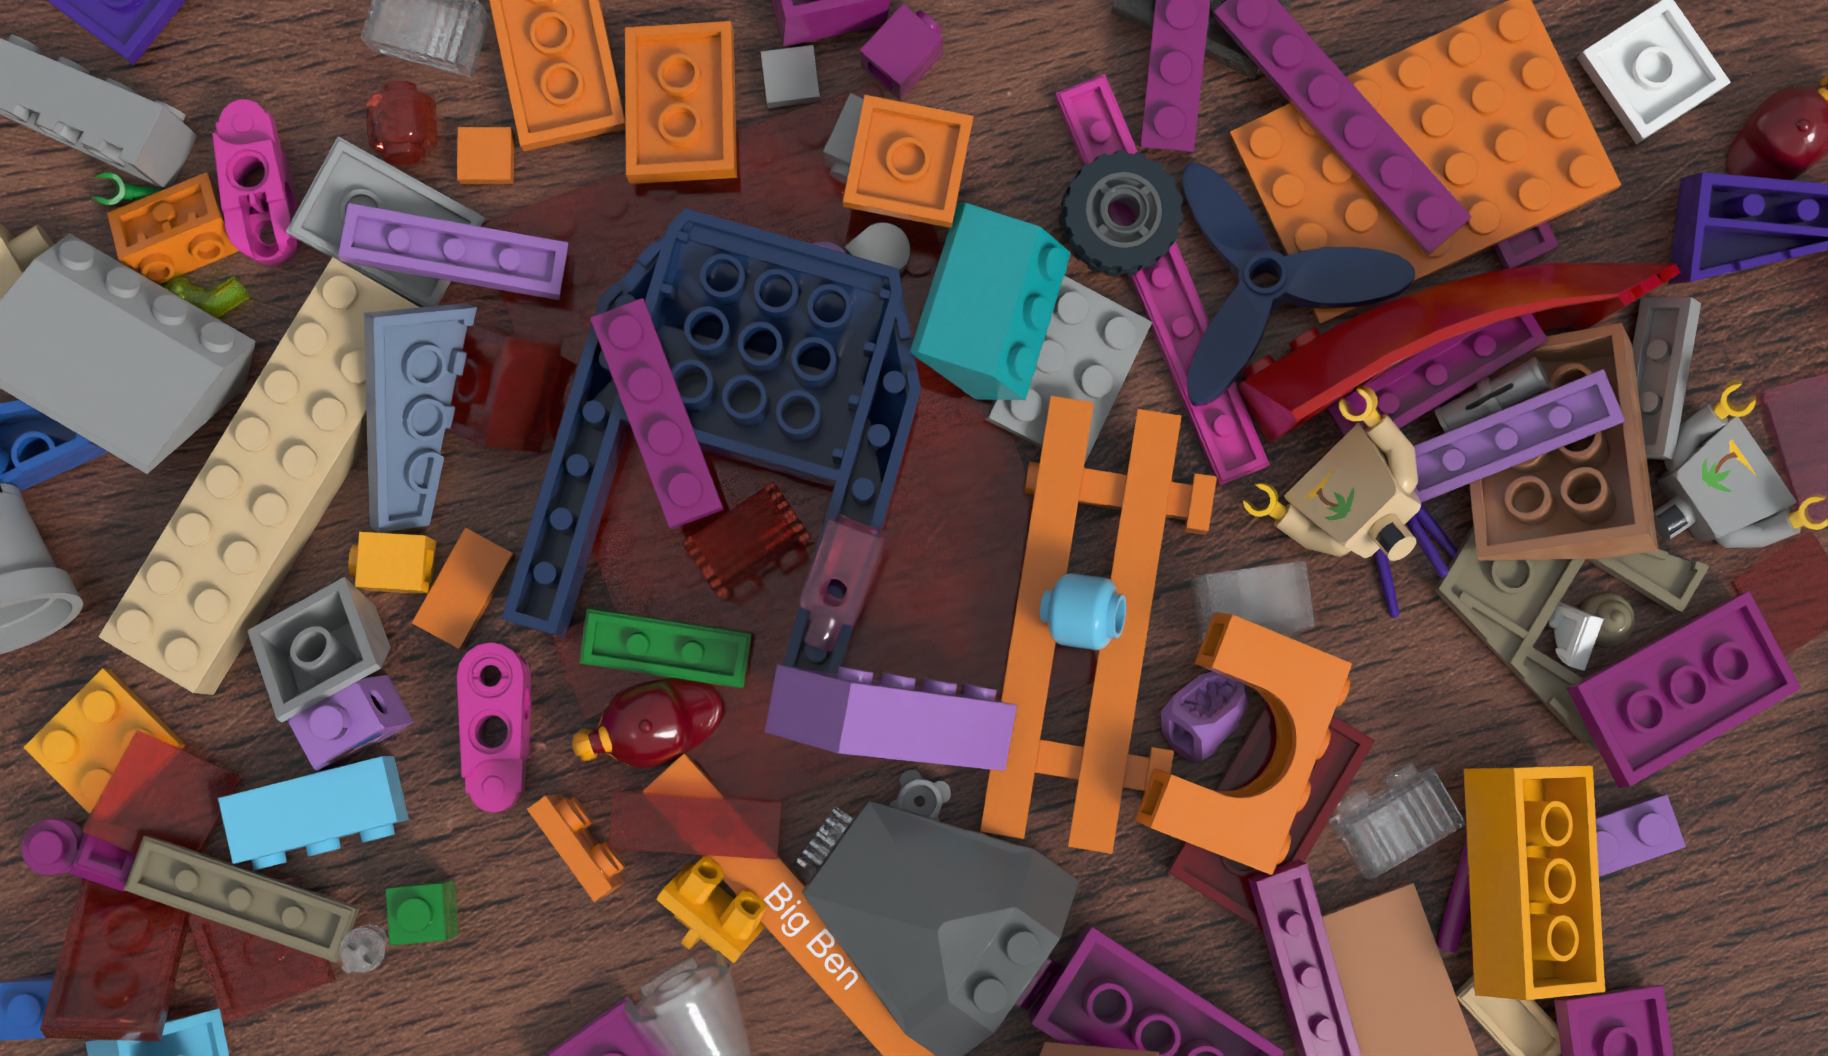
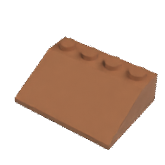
(1583, 496)

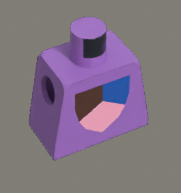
(350, 722)

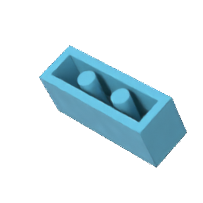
(314, 812)

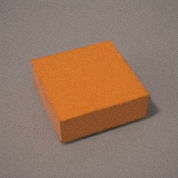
(485, 155)

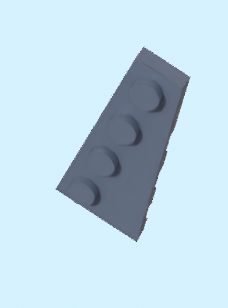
(409, 393)

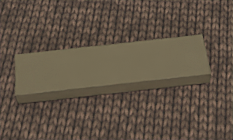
(241, 898)

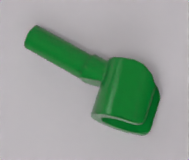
(122, 190)

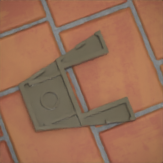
(1514, 599)

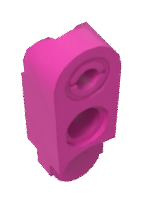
(244, 142)
(494, 774)

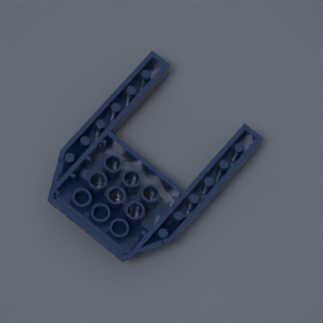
(780, 365)

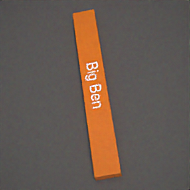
(797, 924)

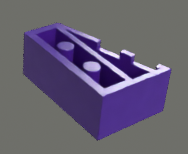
(1745, 223)

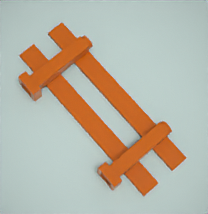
(1145, 502)

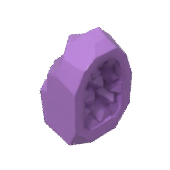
(1203, 715)

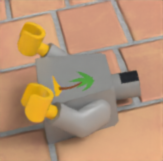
(1726, 484)

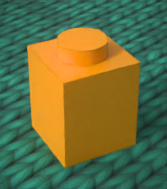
(393, 562)

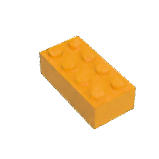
(1534, 882)

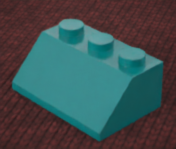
(990, 303)

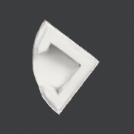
(1574, 634)

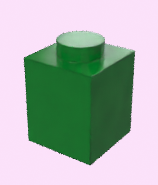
(422, 912)

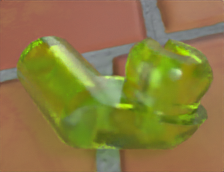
(214, 301)

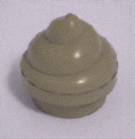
(1617, 617)

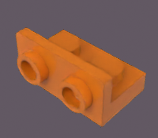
(172, 230)

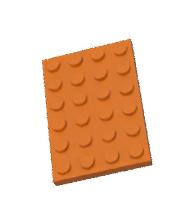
(1478, 109)

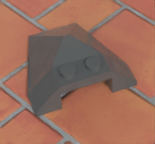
(940, 920)

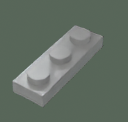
(1662, 366)

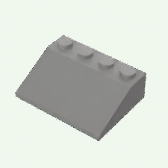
(116, 353)

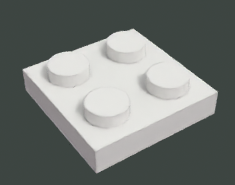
(1653, 69)

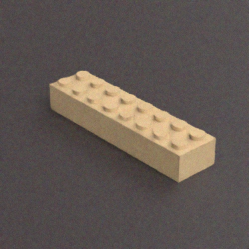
(257, 492)

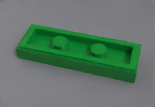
(665, 647)

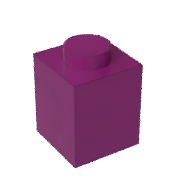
(902, 50)

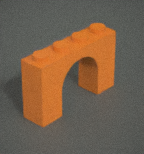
(1302, 692)

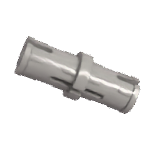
(1525, 379)

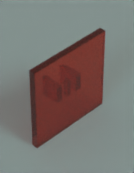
(159, 795)

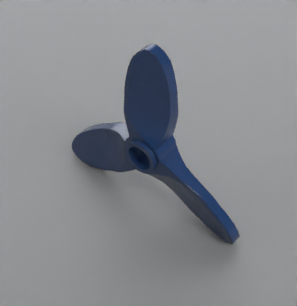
(1307, 279)

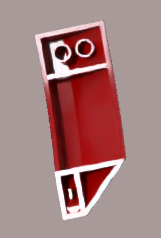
(1369, 345)

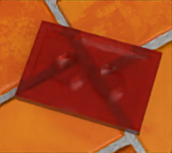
(116, 967)

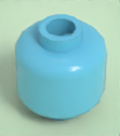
(1083, 611)

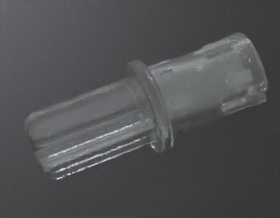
(363, 948)

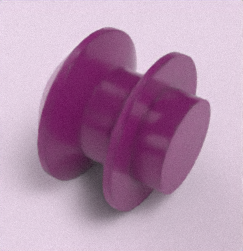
(51, 846)

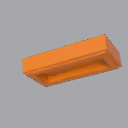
(463, 588)

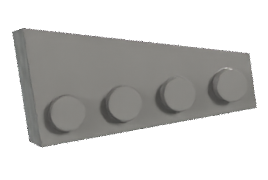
(92, 114)

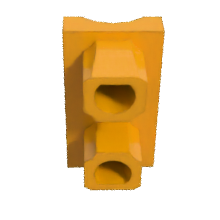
(710, 912)

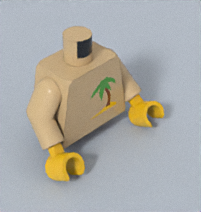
(1355, 493)

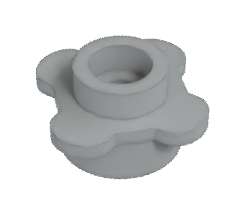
(913, 786)

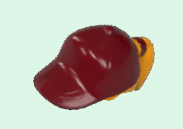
(1783, 135)
(652, 723)

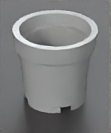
(33, 591)

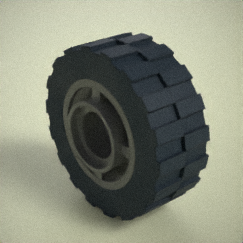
(1141, 187)

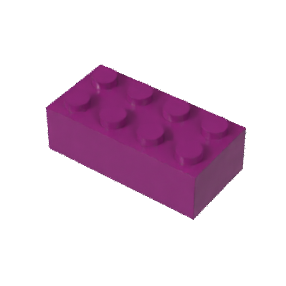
(1123, 1002)

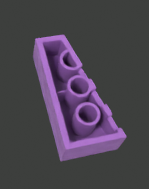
(891, 717)

